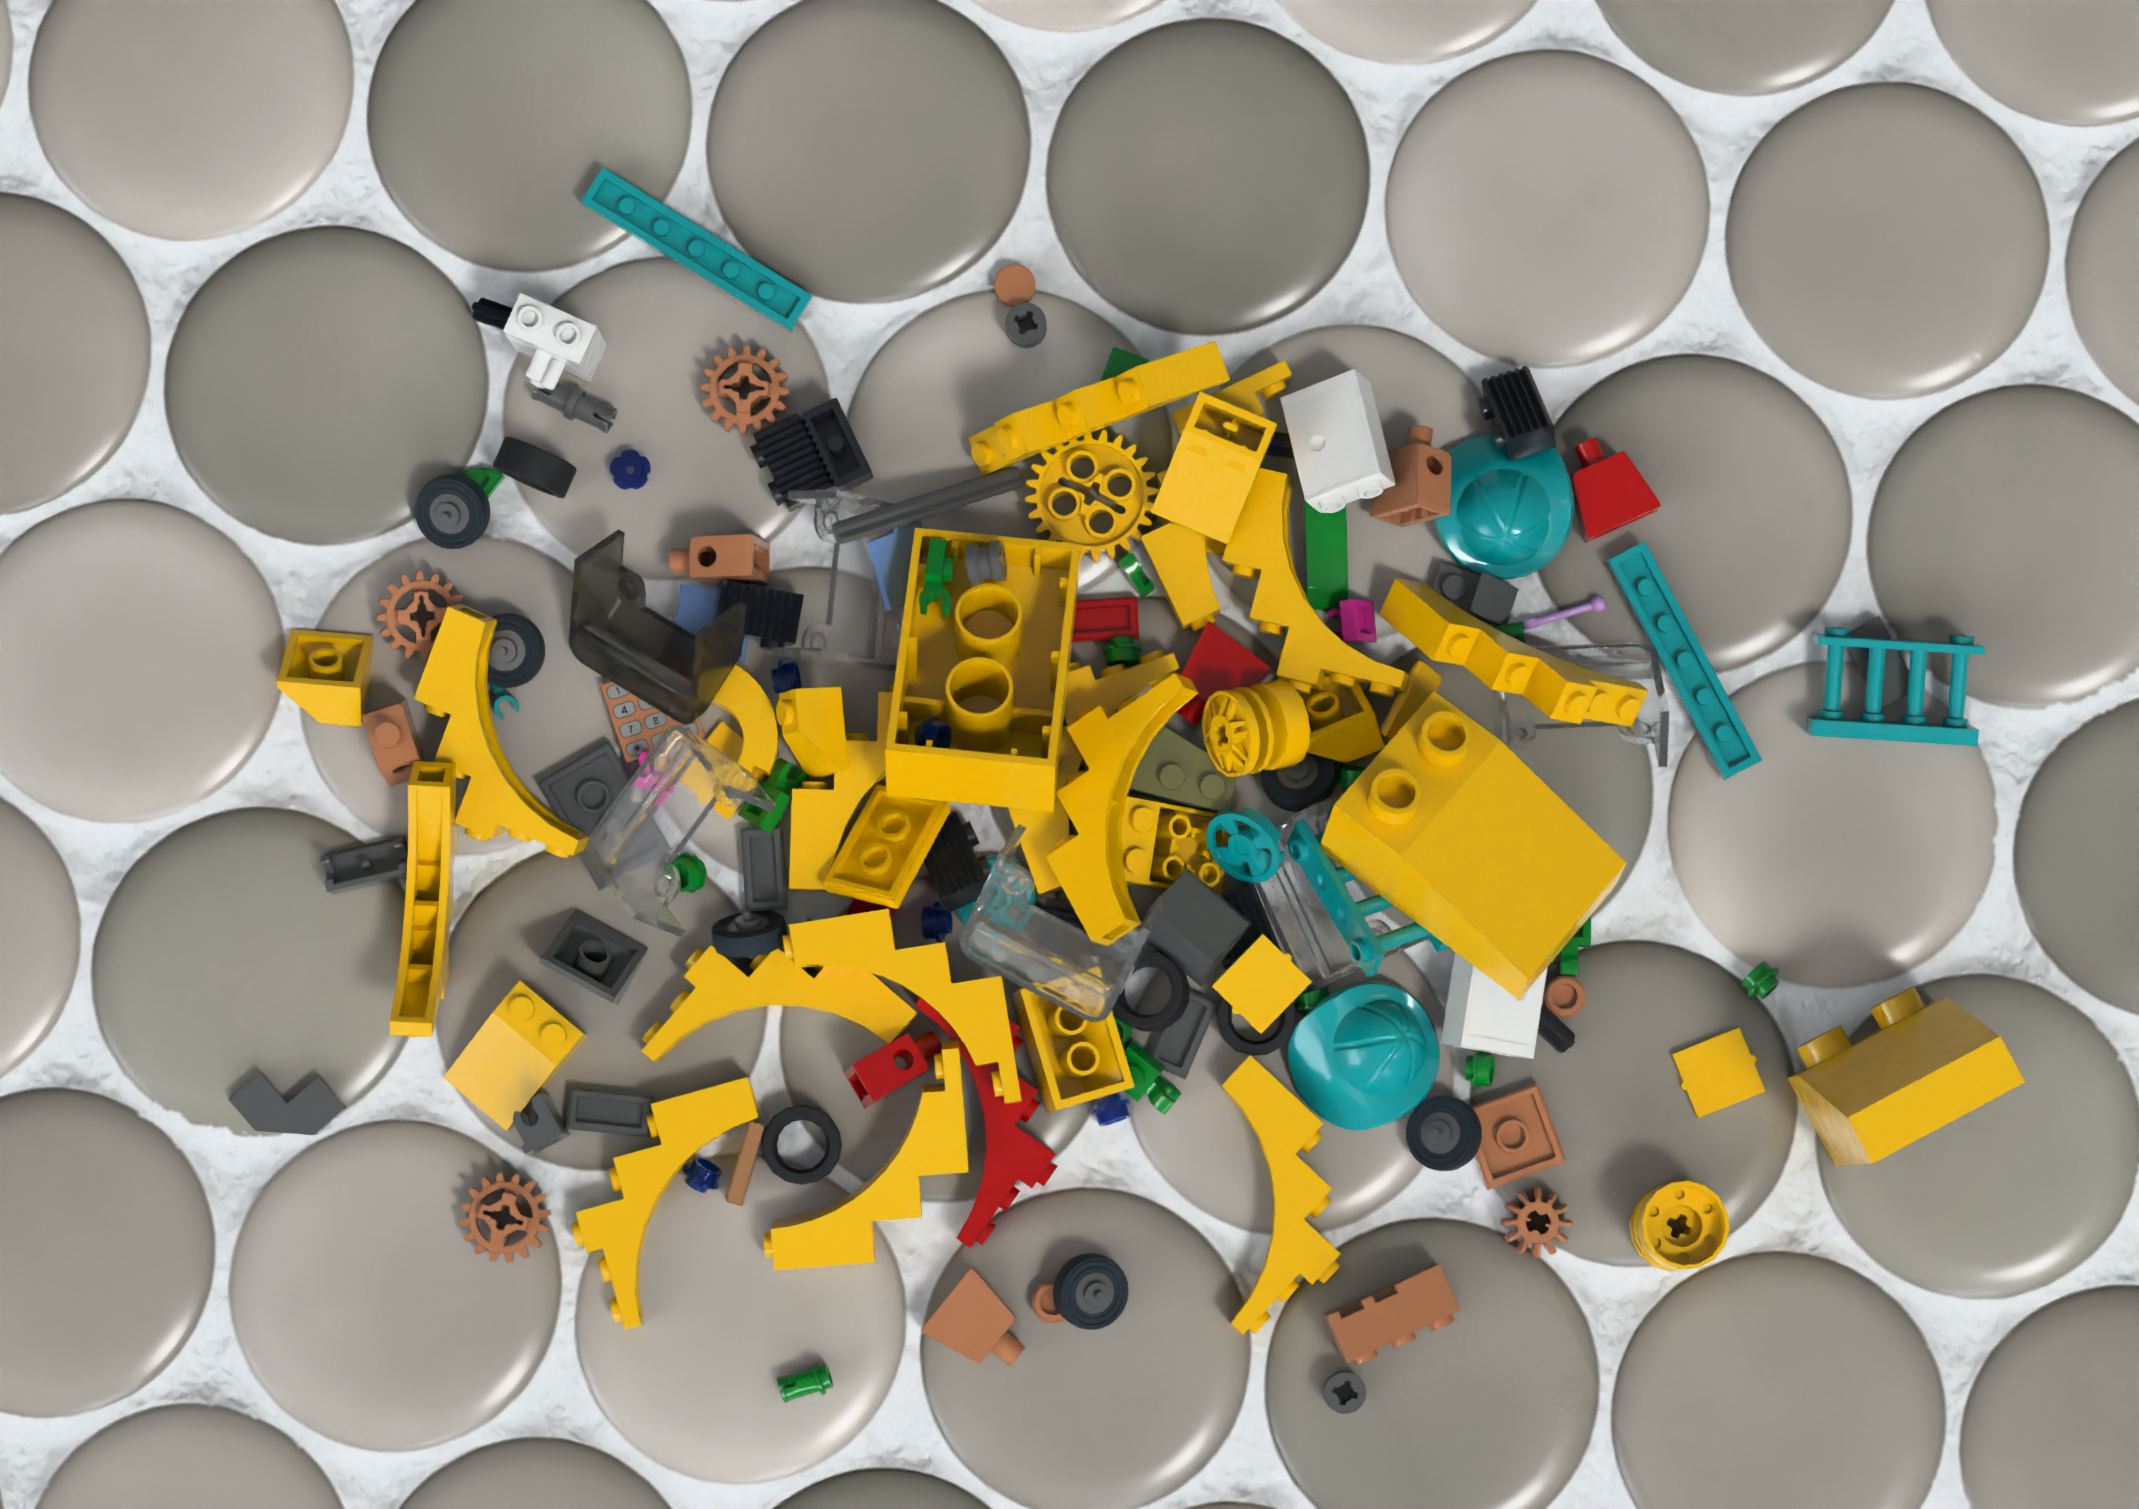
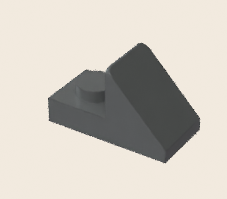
(1476, 594)

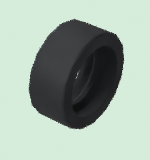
(534, 467)
(1176, 1004)
(1249, 1047)
(771, 1136)

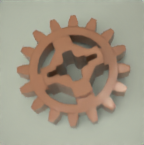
(744, 408)
(402, 615)
(500, 1236)

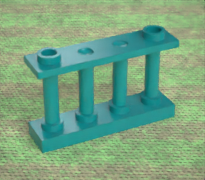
(1872, 722)
(1346, 914)

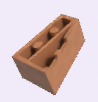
(1392, 1314)

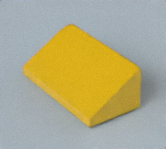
(1421, 685)

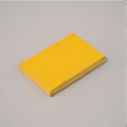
(886, 847)

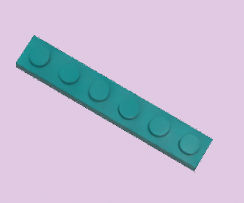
(696, 249)
(1684, 660)

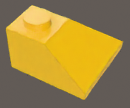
(328, 674)
(814, 729)
(1333, 731)

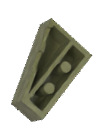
(1181, 775)

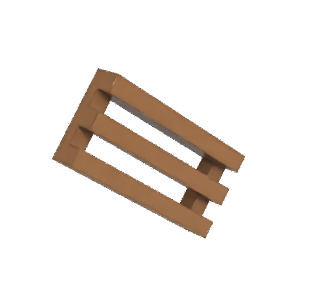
(745, 1164)

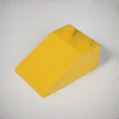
(514, 1054)

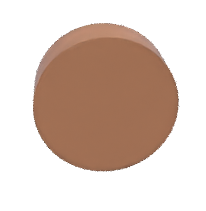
(1014, 285)
(1564, 996)
(1044, 1304)

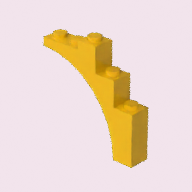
(1098, 406)
(1280, 604)
(1506, 664)
(1117, 685)
(495, 796)
(1095, 800)
(824, 815)
(428, 899)
(775, 982)
(642, 1176)
(1295, 1246)

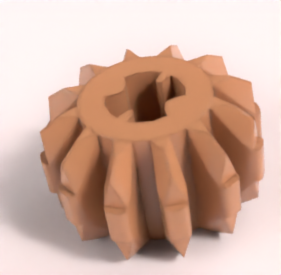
(1533, 1236)

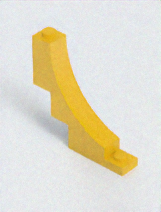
(1179, 552)
(971, 1007)
(931, 1146)

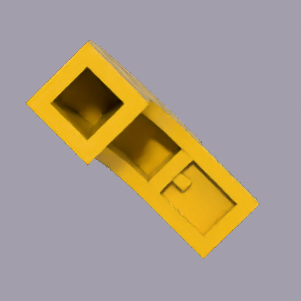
(752, 709)

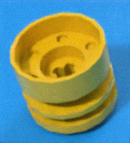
(1256, 728)
(1700, 1216)

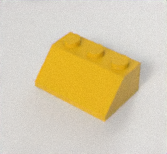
(1071, 1055)

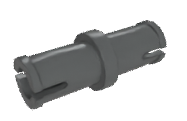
(577, 405)

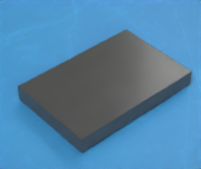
(585, 792)

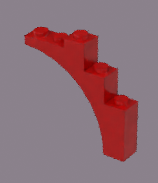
(1009, 1150)

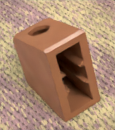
(1421, 482)
(738, 559)
(393, 740)
(975, 1322)

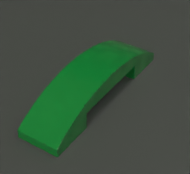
(1325, 557)

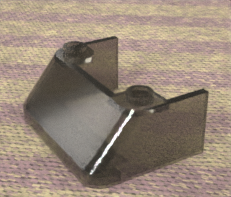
(641, 648)

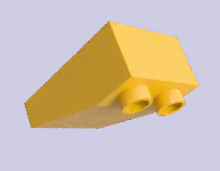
(989, 672)
(1472, 846)
(1901, 1079)

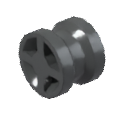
(1023, 332)
(986, 562)
(1338, 1390)

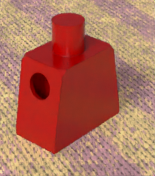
(1608, 491)
(1218, 665)
(877, 1074)

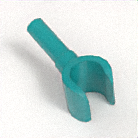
(500, 694)

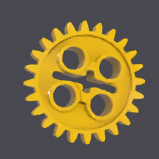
(1108, 462)

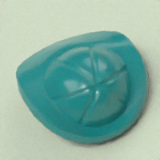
(1506, 512)
(1364, 1055)

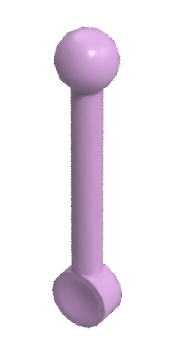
(1596, 604)

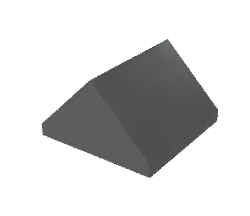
(1196, 927)
(594, 956)

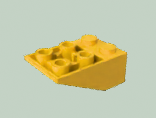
(1213, 467)
(1165, 842)

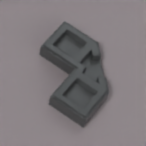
(269, 1111)

